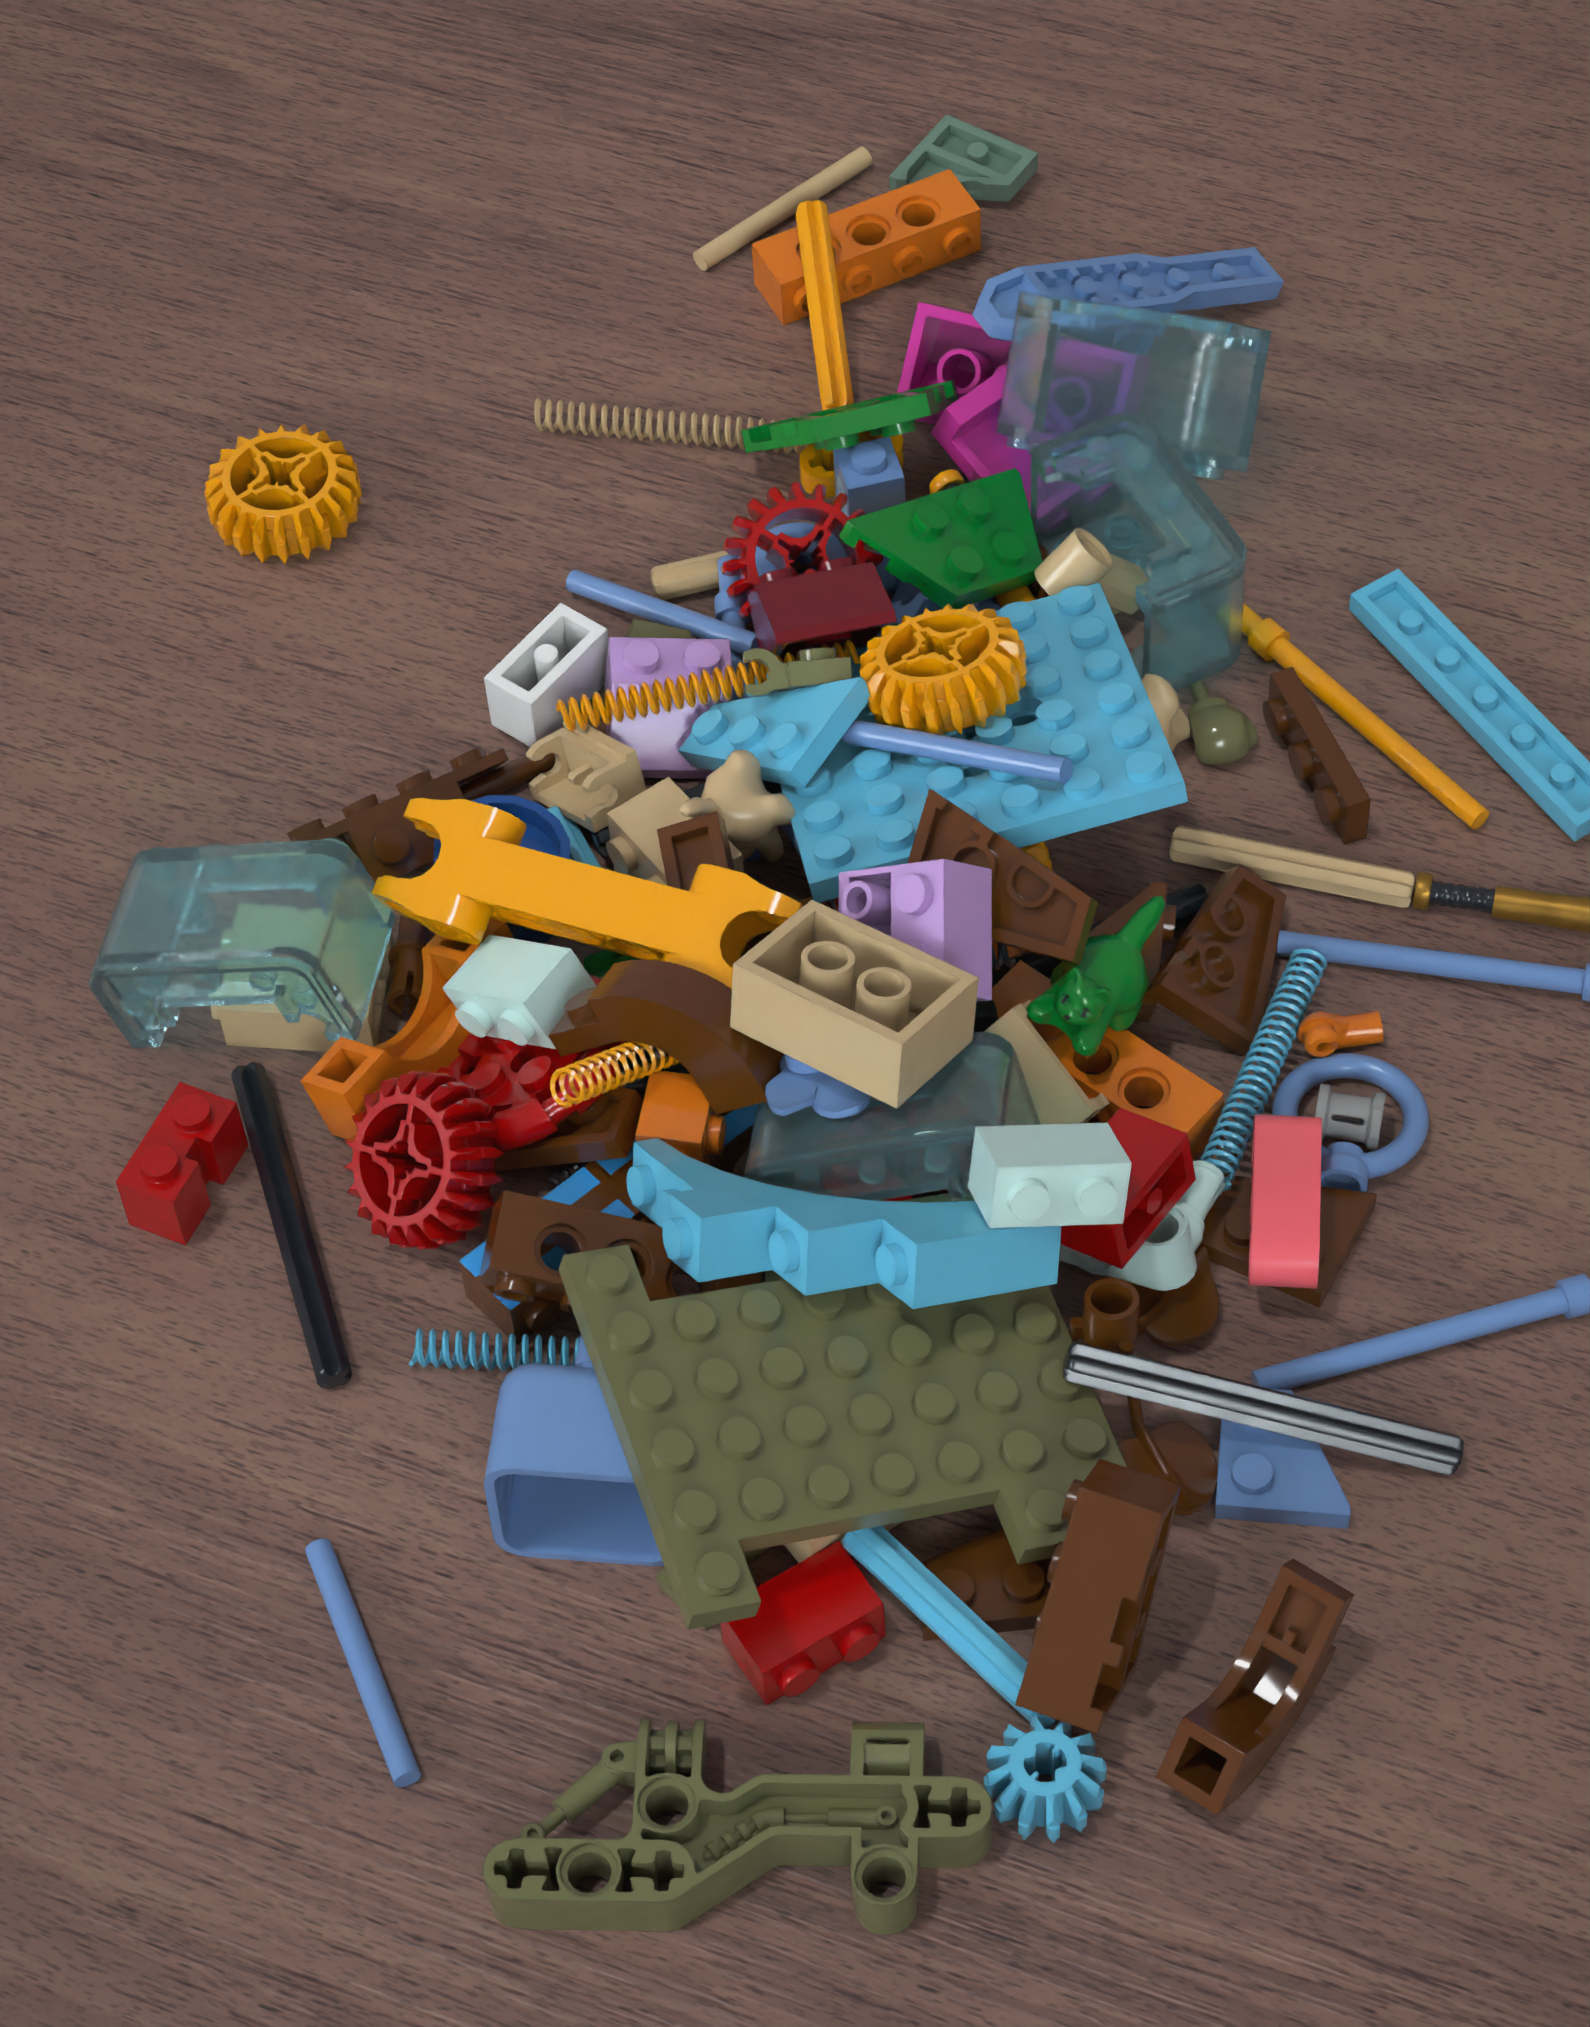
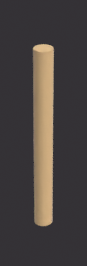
(782, 208)

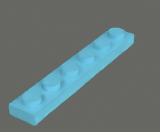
(1479, 698)

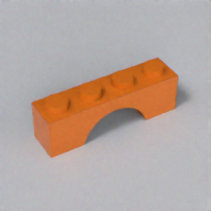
(423, 1044)

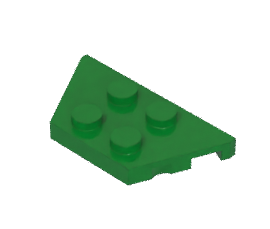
(840, 425)
(957, 540)

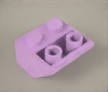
(930, 906)

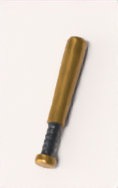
(1506, 903)

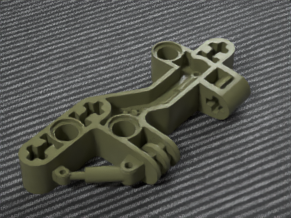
(740, 1834)

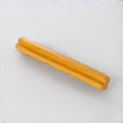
(824, 304)

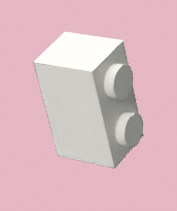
(553, 662)

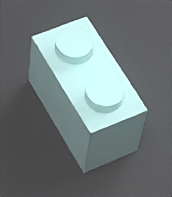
(516, 989)
(1049, 1175)

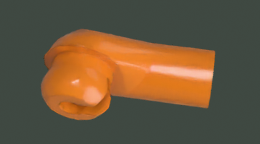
(1327, 1032)

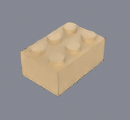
(853, 1003)

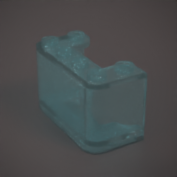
(1098, 359)
(1148, 510)
(241, 930)
(898, 1150)

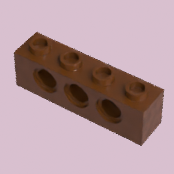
(526, 1223)

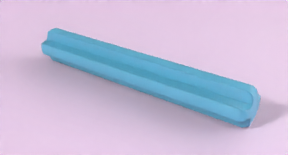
(942, 1612)

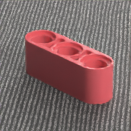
(1285, 1201)

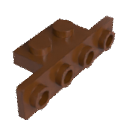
(380, 832)

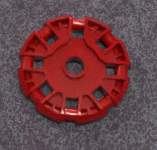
(518, 1085)

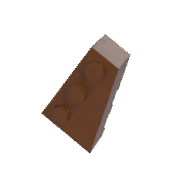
(1098, 1594)

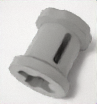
(1366, 1108)

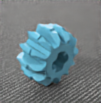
(1045, 1804)

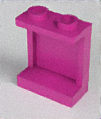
(971, 439)

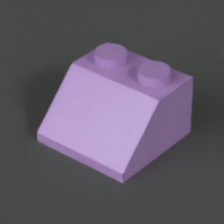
(661, 736)

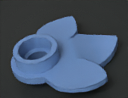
(804, 1086)

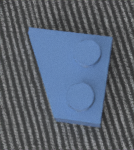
(1276, 1479)

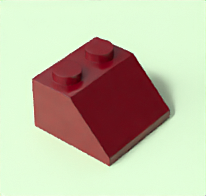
(819, 607)

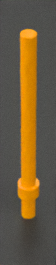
(1273, 642)

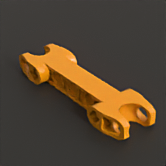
(491, 876)

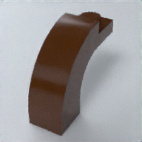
(678, 1014)
(1257, 1703)

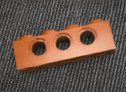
(875, 243)
(1127, 1067)

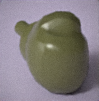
(1219, 730)

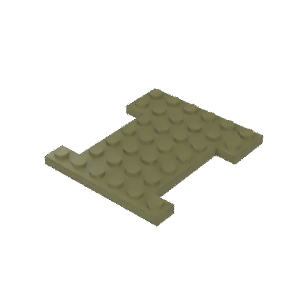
(829, 1416)

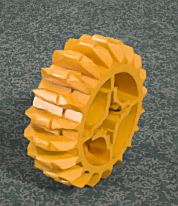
(283, 493)
(944, 670)

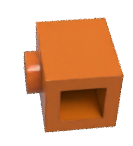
(681, 1116)

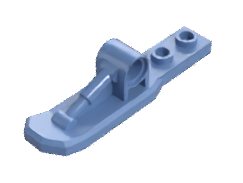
(1133, 281)

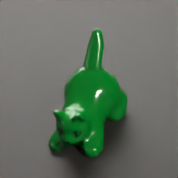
(1104, 987)

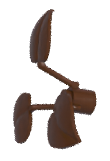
(1113, 1320)

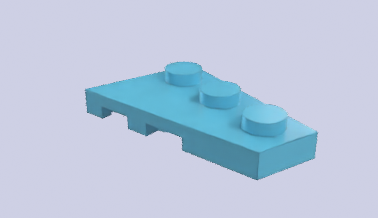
(784, 730)

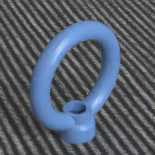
(1345, 1163)

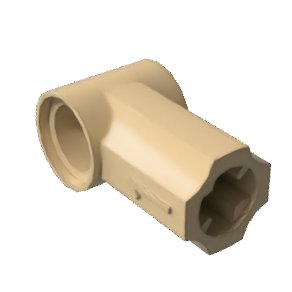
(1086, 561)

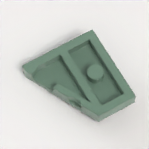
(980, 160)

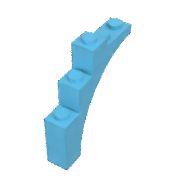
(825, 1243)

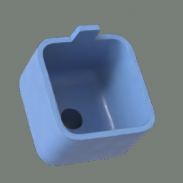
(560, 1473)

